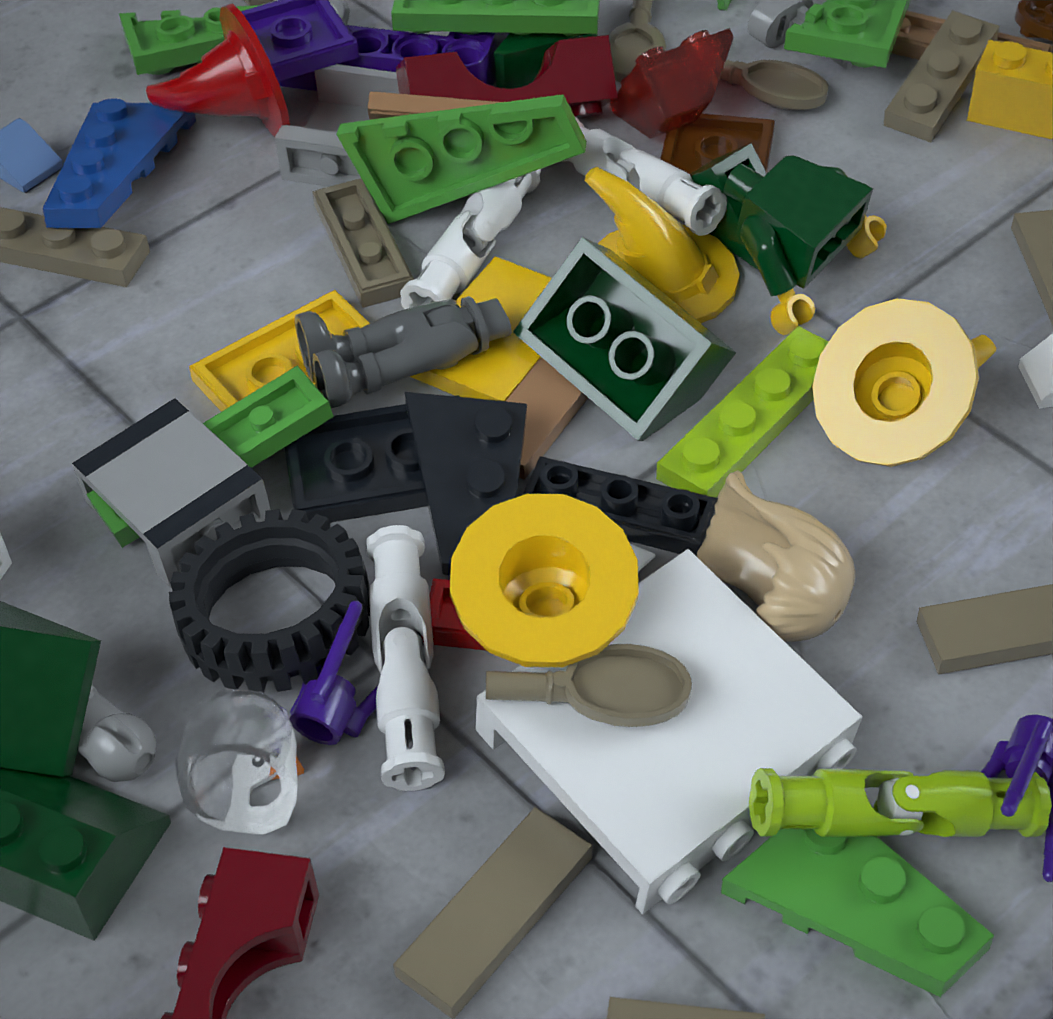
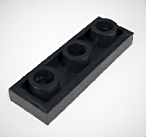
(644, 510)

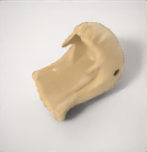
(780, 560)

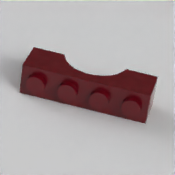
(570, 67)
(252, 922)

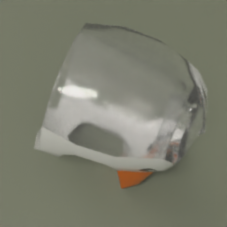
(231, 749)

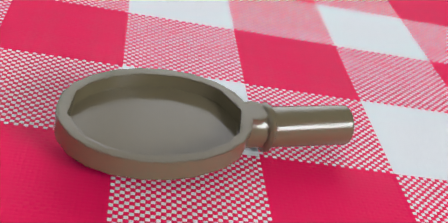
(634, 38)
(778, 83)
(617, 687)

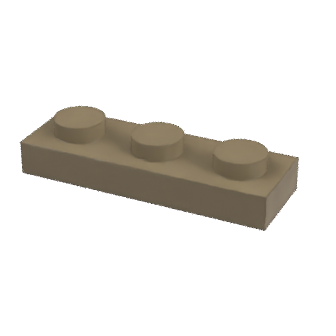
(940, 76)
(83, 253)

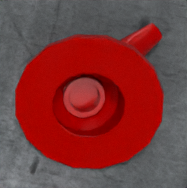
(229, 81)

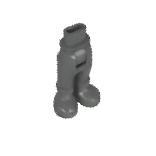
(396, 345)

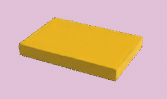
(267, 352)
(509, 359)

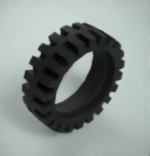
(252, 550)

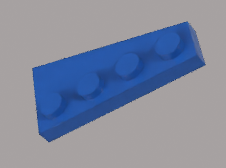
(107, 155)

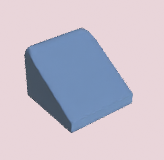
(25, 156)

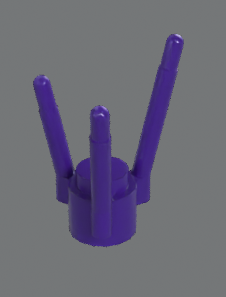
(328, 704)
(1025, 753)

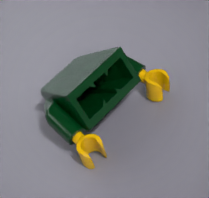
(797, 224)

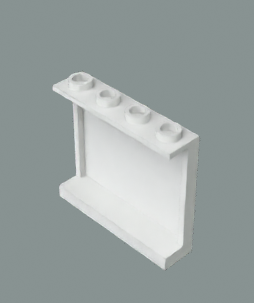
(681, 788)

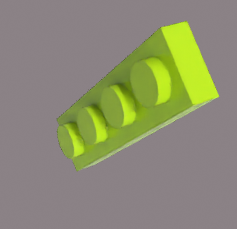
(745, 418)

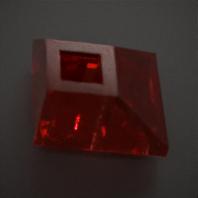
(673, 85)

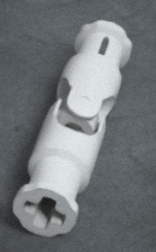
(665, 184)
(467, 241)
(406, 694)

